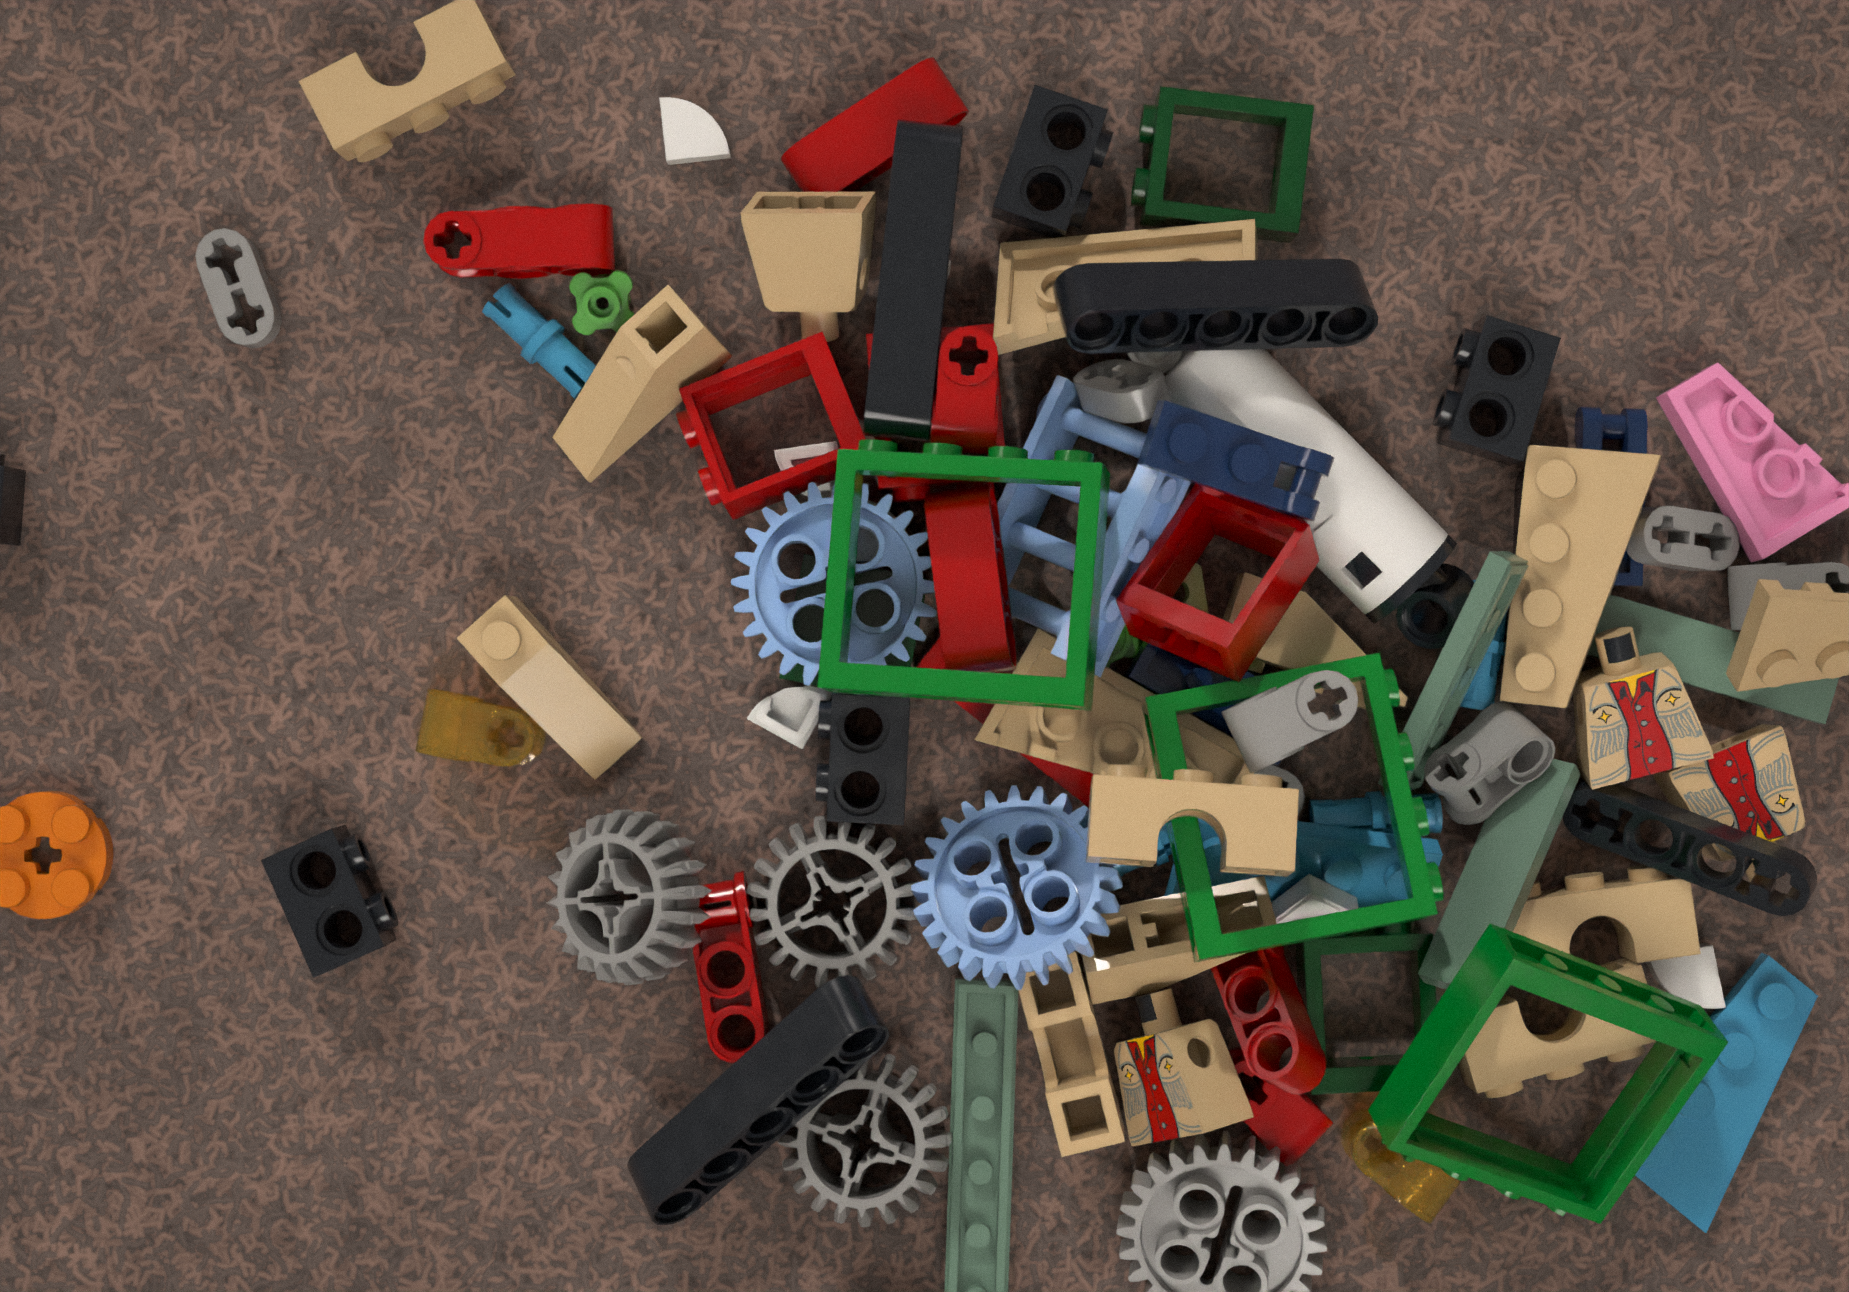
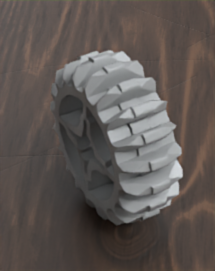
(784, 926)
(628, 937)
(894, 1146)

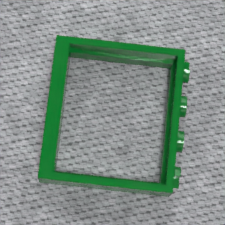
(947, 462)
(1406, 813)
(1628, 1132)

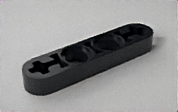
(1685, 856)

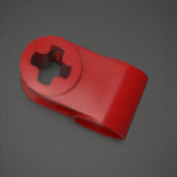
(966, 405)
(1281, 1117)

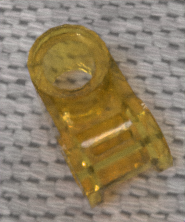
(469, 730)
(1414, 1184)

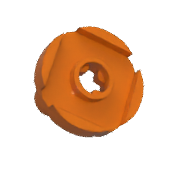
(84, 850)

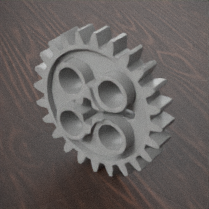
(1164, 1216)

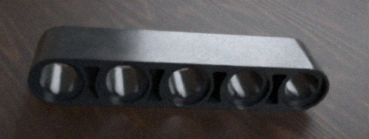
(913, 281)
(1214, 305)
(757, 1100)

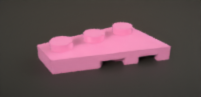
(1750, 464)

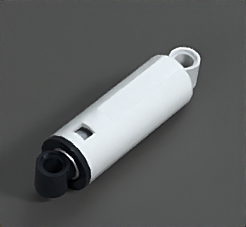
(1367, 526)

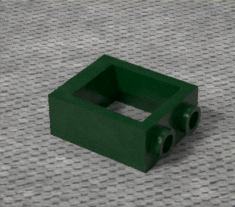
(1289, 171)
(1362, 1072)

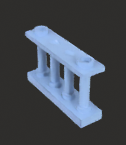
(1136, 516)

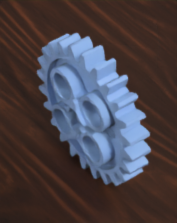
(811, 526)
(960, 904)

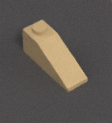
(549, 685)
(1152, 944)

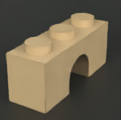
(459, 65)
(1251, 819)
(1647, 909)
(1508, 1053)
(1072, 1060)

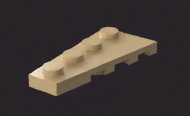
(1029, 268)
(1574, 536)
(1791, 636)
(1106, 735)

